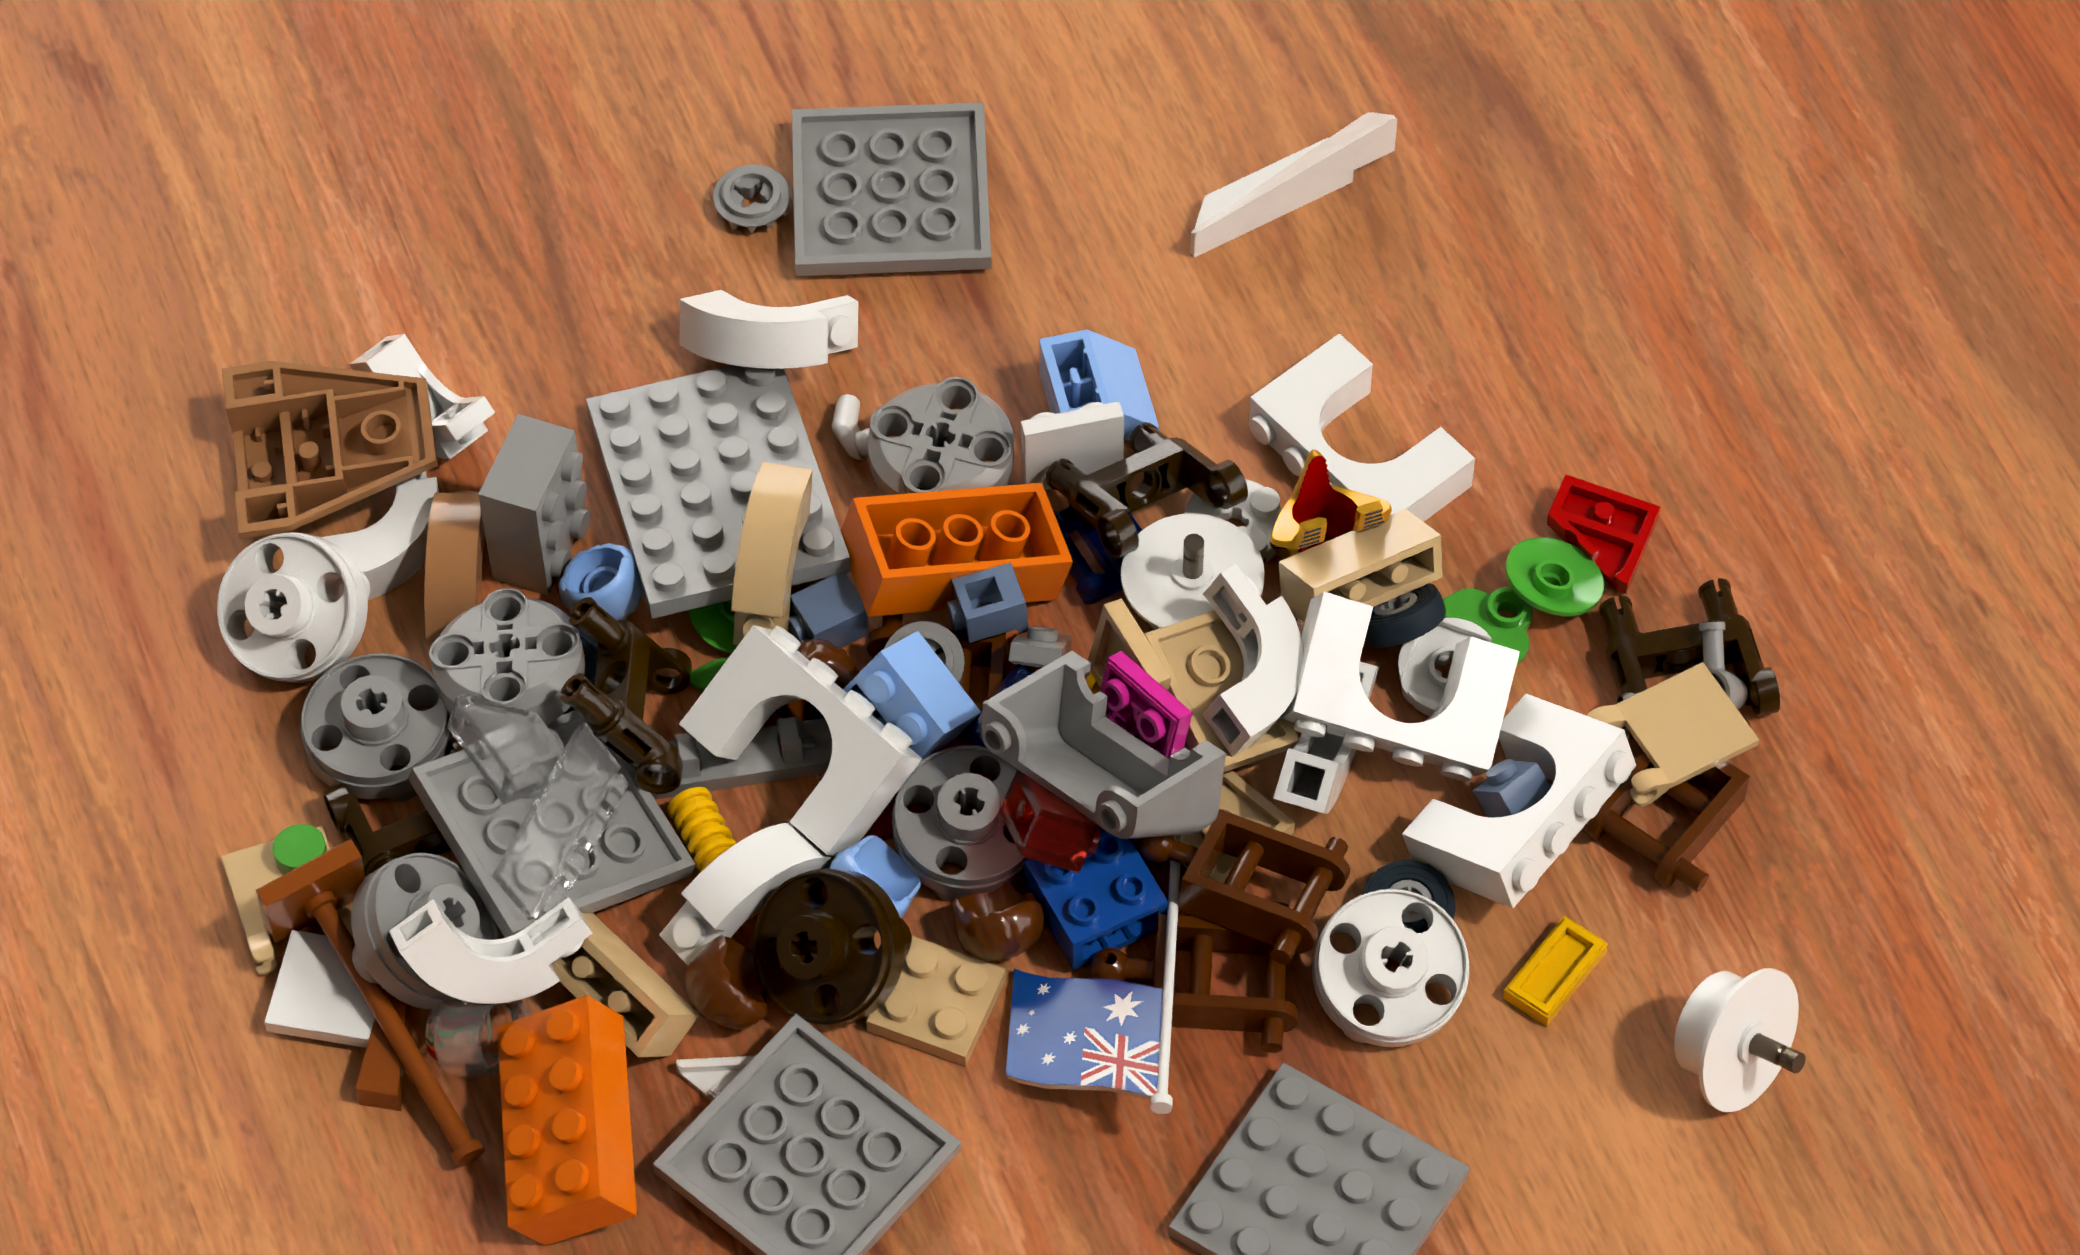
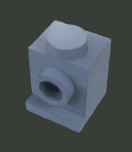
(988, 603)

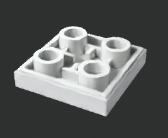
(1084, 436)
(317, 995)

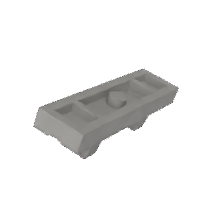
(804, 753)

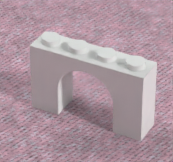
(1321, 387)
(1331, 699)
(866, 758)
(1510, 853)

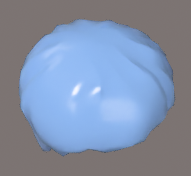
(607, 576)
(882, 865)

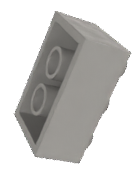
(534, 504)

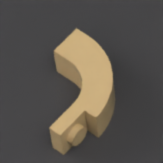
(769, 547)

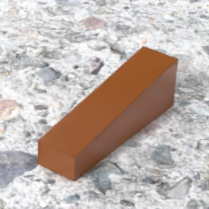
(382, 1073)

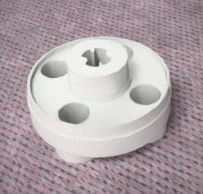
(292, 606)
(1400, 995)

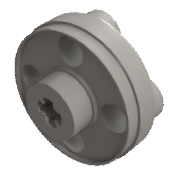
(937, 444)
(509, 653)
(374, 720)
(961, 824)
(391, 897)

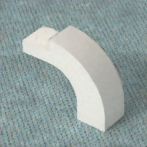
(764, 336)
(454, 418)
(395, 544)
(1270, 656)
(1319, 765)
(739, 886)
(489, 969)

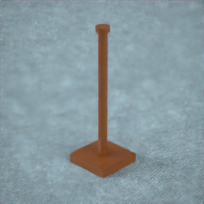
(314, 895)

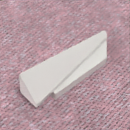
(1291, 181)

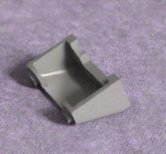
(1063, 741)

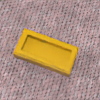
(1555, 971)

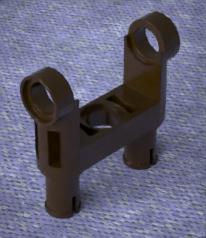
(1168, 467)
(1673, 650)
(617, 699)
(396, 840)

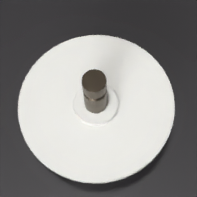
(1180, 561)
(1739, 1035)

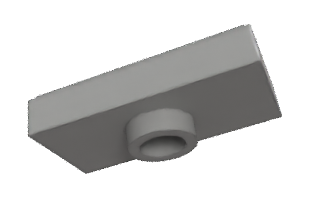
(1039, 646)

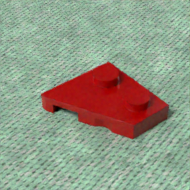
(1604, 526)

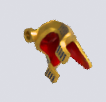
(1322, 511)

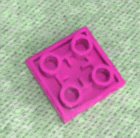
(1144, 706)

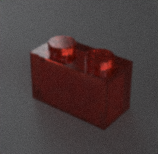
(1047, 826)

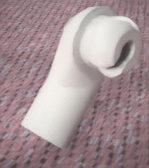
(846, 428)

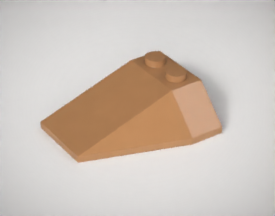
(320, 439)

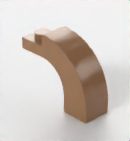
(452, 559)

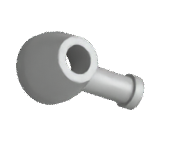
(1714, 660)

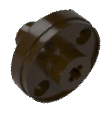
(816, 947)

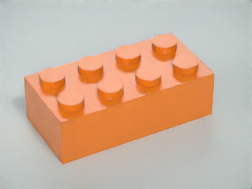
(916, 543)
(566, 1121)

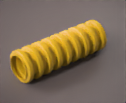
(701, 826)

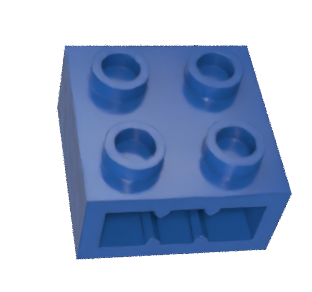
(1103, 905)

